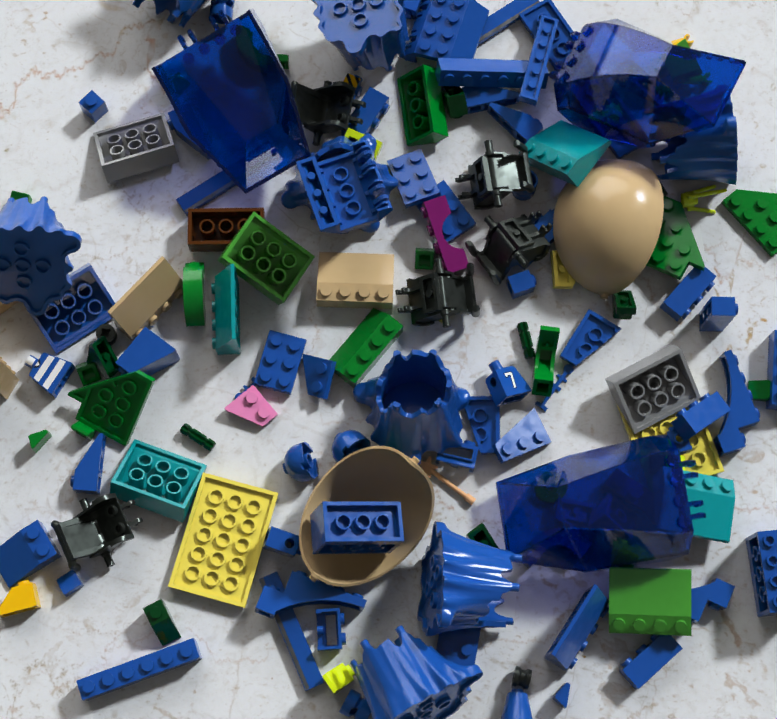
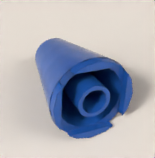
(517, 705)

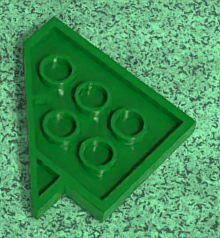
(757, 214)
(676, 243)
(114, 404)

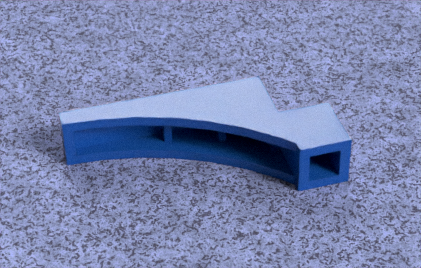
(742, 411)
(302, 592)
(715, 594)

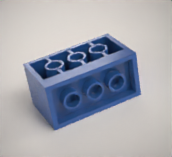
(356, 527)
(763, 568)

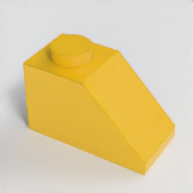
(20, 599)

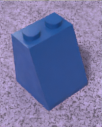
(147, 354)

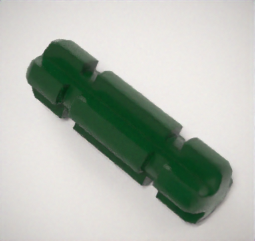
(526, 340)
(197, 437)

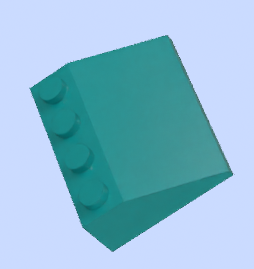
(566, 151)
(226, 312)
(157, 480)
(719, 503)

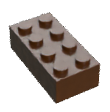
(215, 227)

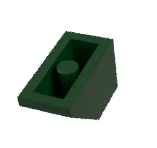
(454, 101)
(162, 622)

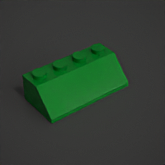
(422, 107)
(366, 346)

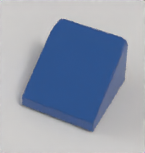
(69, 583)
(562, 694)

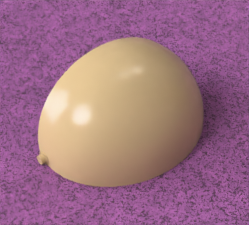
(609, 225)
(369, 475)

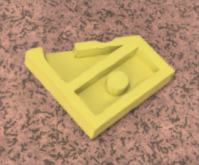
(560, 277)

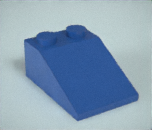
(26, 553)

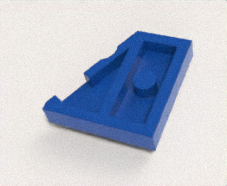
(318, 375)

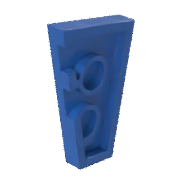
(484, 421)

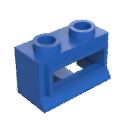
(456, 461)
(321, 629)

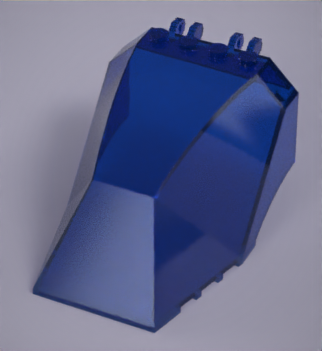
(640, 85)
(236, 101)
(601, 508)

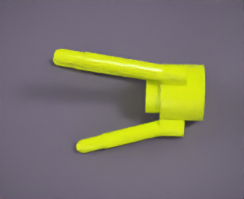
(690, 198)

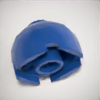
(347, 443)
(300, 463)

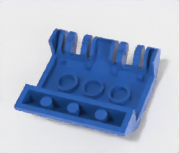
(446, 30)
(345, 190)

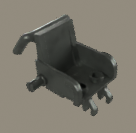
(326, 107)
(497, 176)
(511, 244)
(440, 296)
(95, 530)

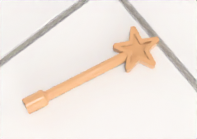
(430, 469)

